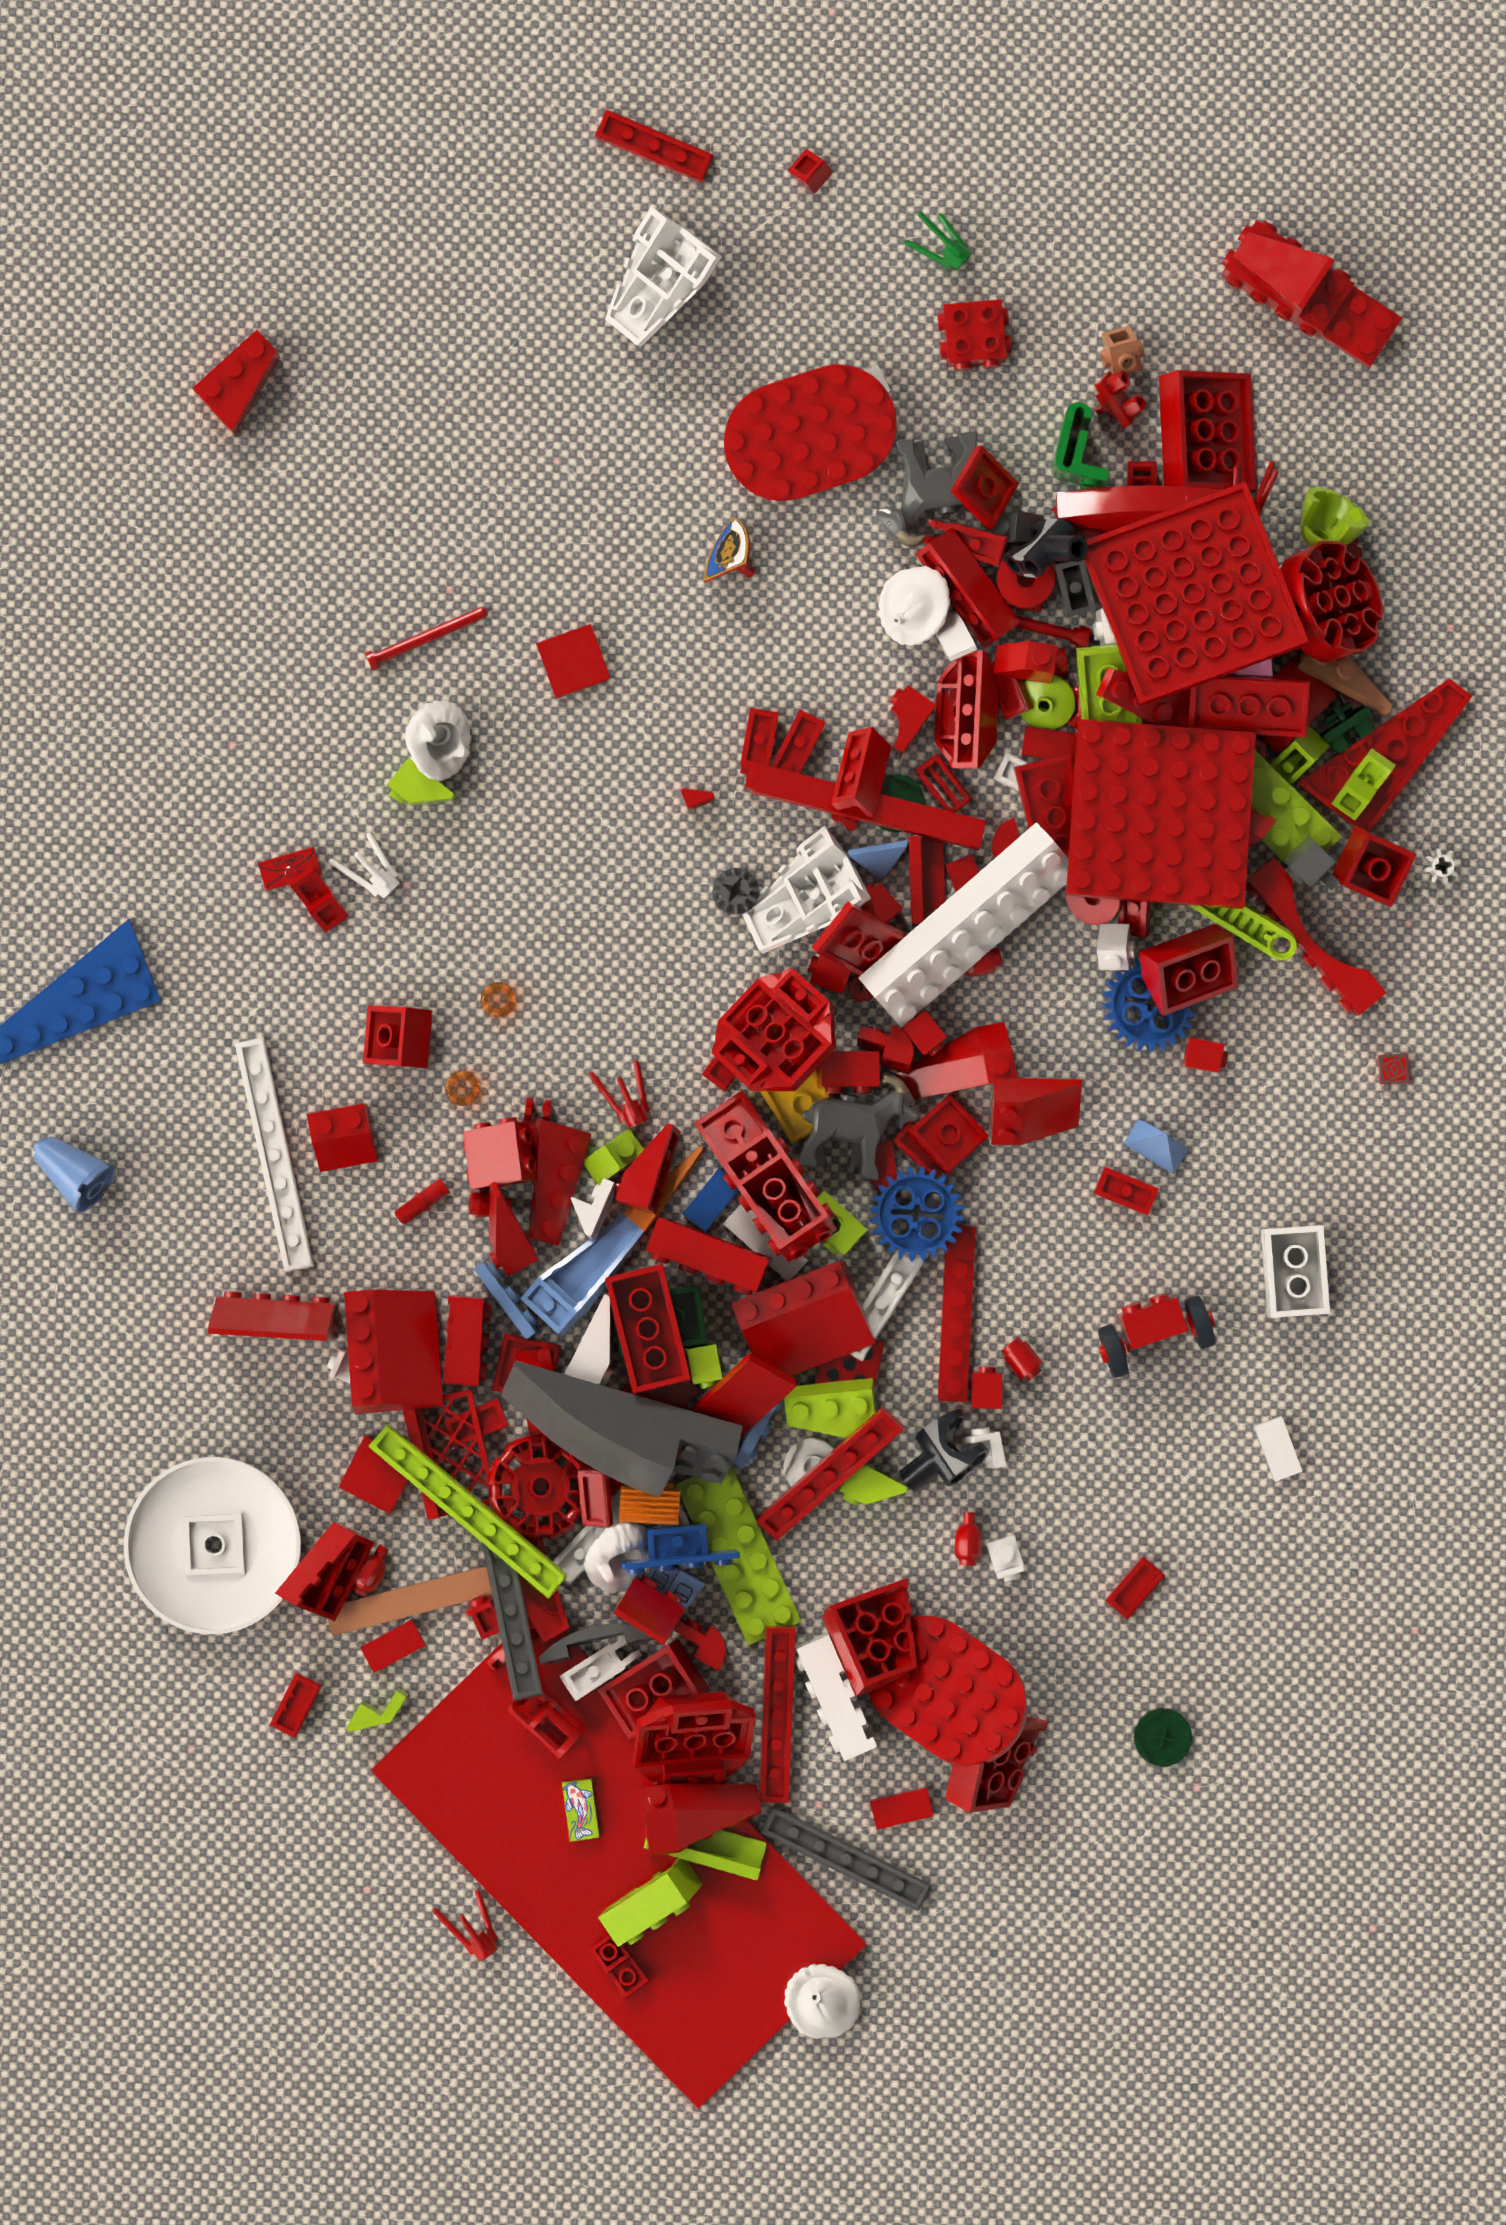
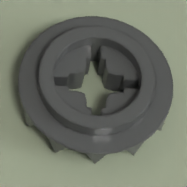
(739, 904)

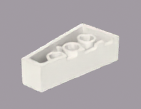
(836, 1697)

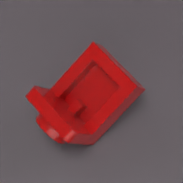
(483, 1615)

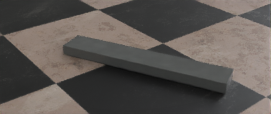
(513, 1627)
(845, 1858)

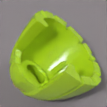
(1330, 517)

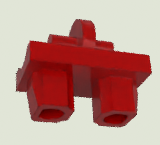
(1114, 399)

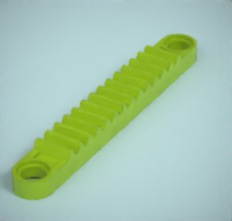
(1251, 927)

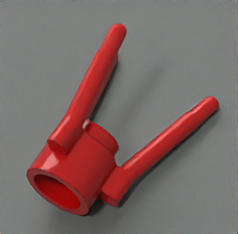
(1265, 486)
(633, 1112)
(480, 1943)

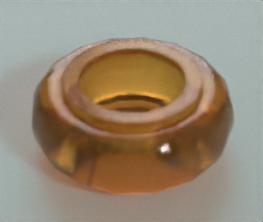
(489, 990)
(475, 1088)

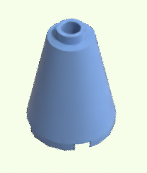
(73, 1172)

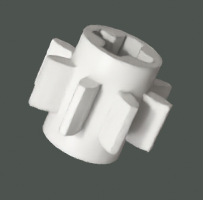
(1437, 874)

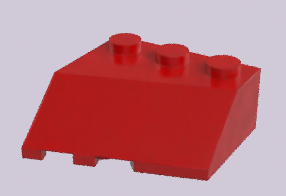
(873, 1636)
(997, 1782)

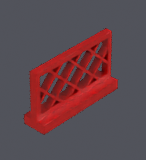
(420, 1437)

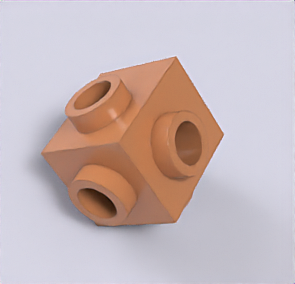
(1122, 351)

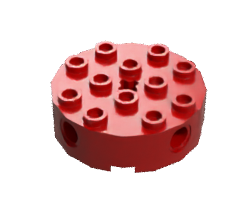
(1334, 600)

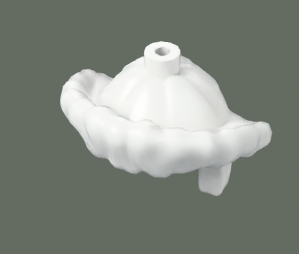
(914, 605)
(439, 739)
(615, 1544)
(822, 2001)

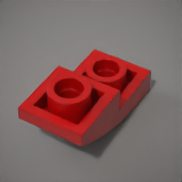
(620, 1966)

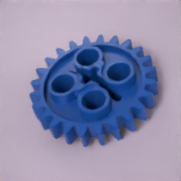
(1144, 1030)
(920, 1187)

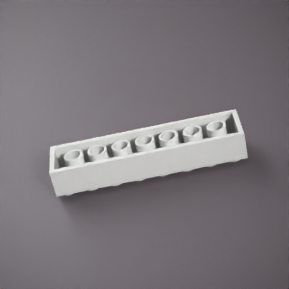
(967, 925)

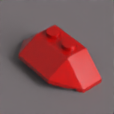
(967, 711)

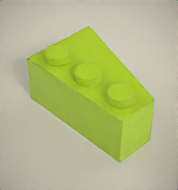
(831, 1406)
(651, 1903)

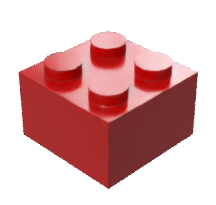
(1373, 866)

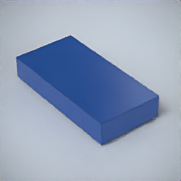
(710, 1201)

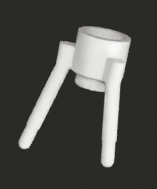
(382, 881)

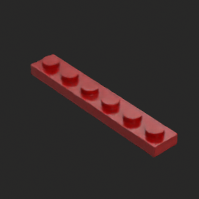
(956, 1316)
(830, 1473)
(777, 1714)

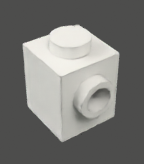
(1115, 947)

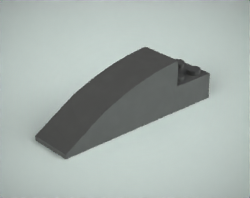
(623, 1432)

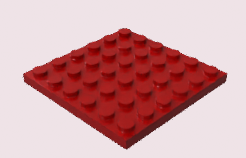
(1193, 594)
(1160, 814)

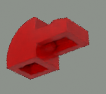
(895, 1047)
(711, 1644)

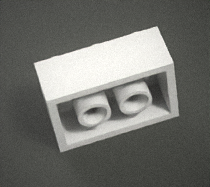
(1295, 1271)

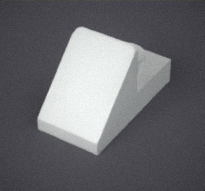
(594, 1215)

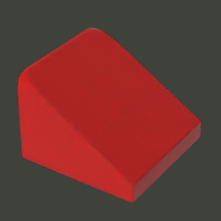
(810, 170)
(696, 798)

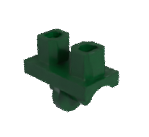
(1358, 719)

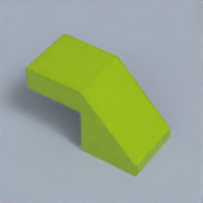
(1363, 784)
(369, 1716)

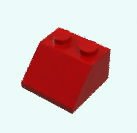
(397, 1036)
(342, 1137)

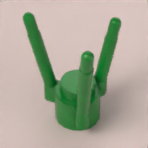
(955, 250)

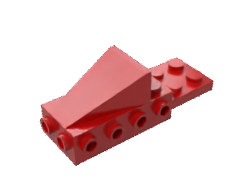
(1308, 292)
(766, 1178)

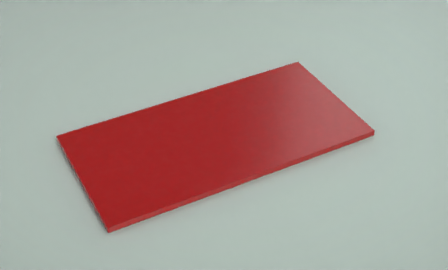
(502, 1815)

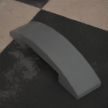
(560, 1650)

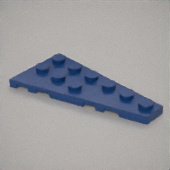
(92, 992)

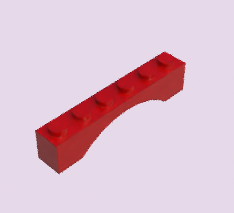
(1353, 985)

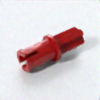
(421, 1201)

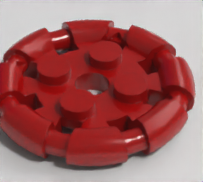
(522, 1491)

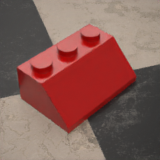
(1190, 968)

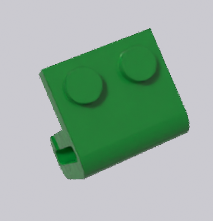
(1077, 473)

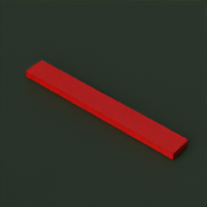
(890, 812)

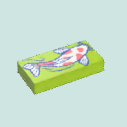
(580, 1809)

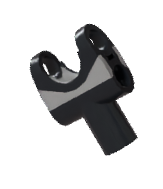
(1051, 542)
(941, 1454)

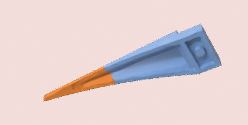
(579, 1279)

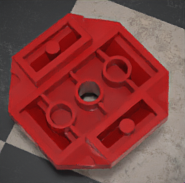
(772, 1007)
(693, 1739)

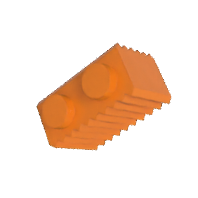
(648, 1509)

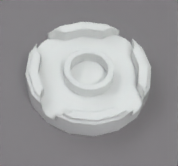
(804, 1457)

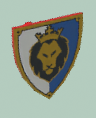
(730, 552)

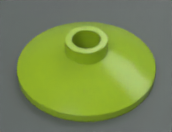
(1060, 699)

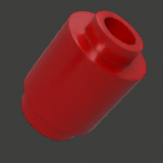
(1022, 1359)

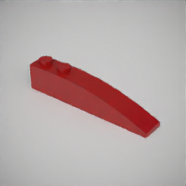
(1121, 505)

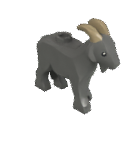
(925, 488)
(856, 1123)

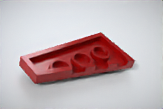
(1167, 711)
(559, 1164)
(544, 1613)

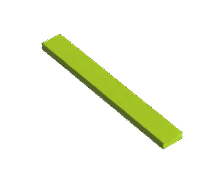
(468, 1510)

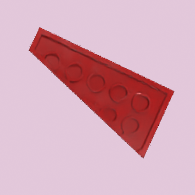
(1401, 740)

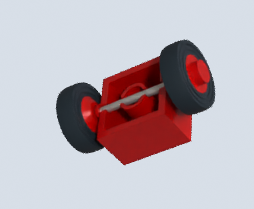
(1153, 1323)

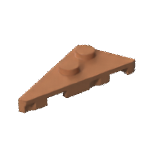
(1348, 679)

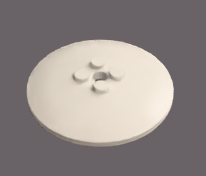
(169, 1550)

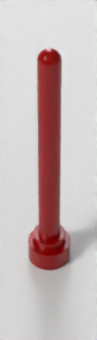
(1076, 636)

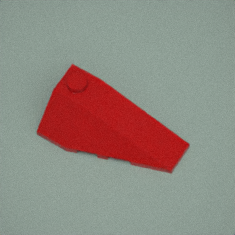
(963, 1063)
(691, 1812)

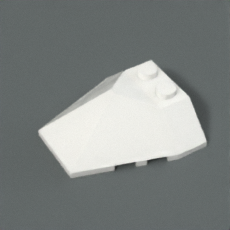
(660, 276)
(806, 893)

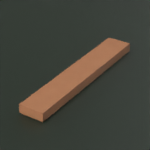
(411, 1600)

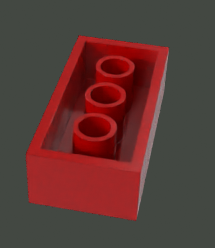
(708, 1254)
(648, 1328)

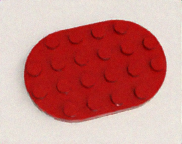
(810, 432)
(959, 1699)

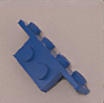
(678, 1546)

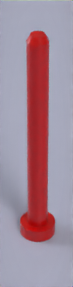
(424, 637)

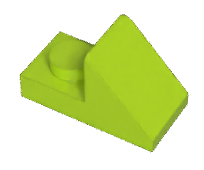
(613, 1156)

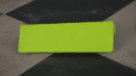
(727, 1853)

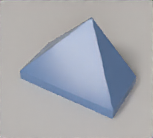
(878, 858)
(1156, 1146)

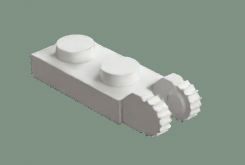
(597, 1669)

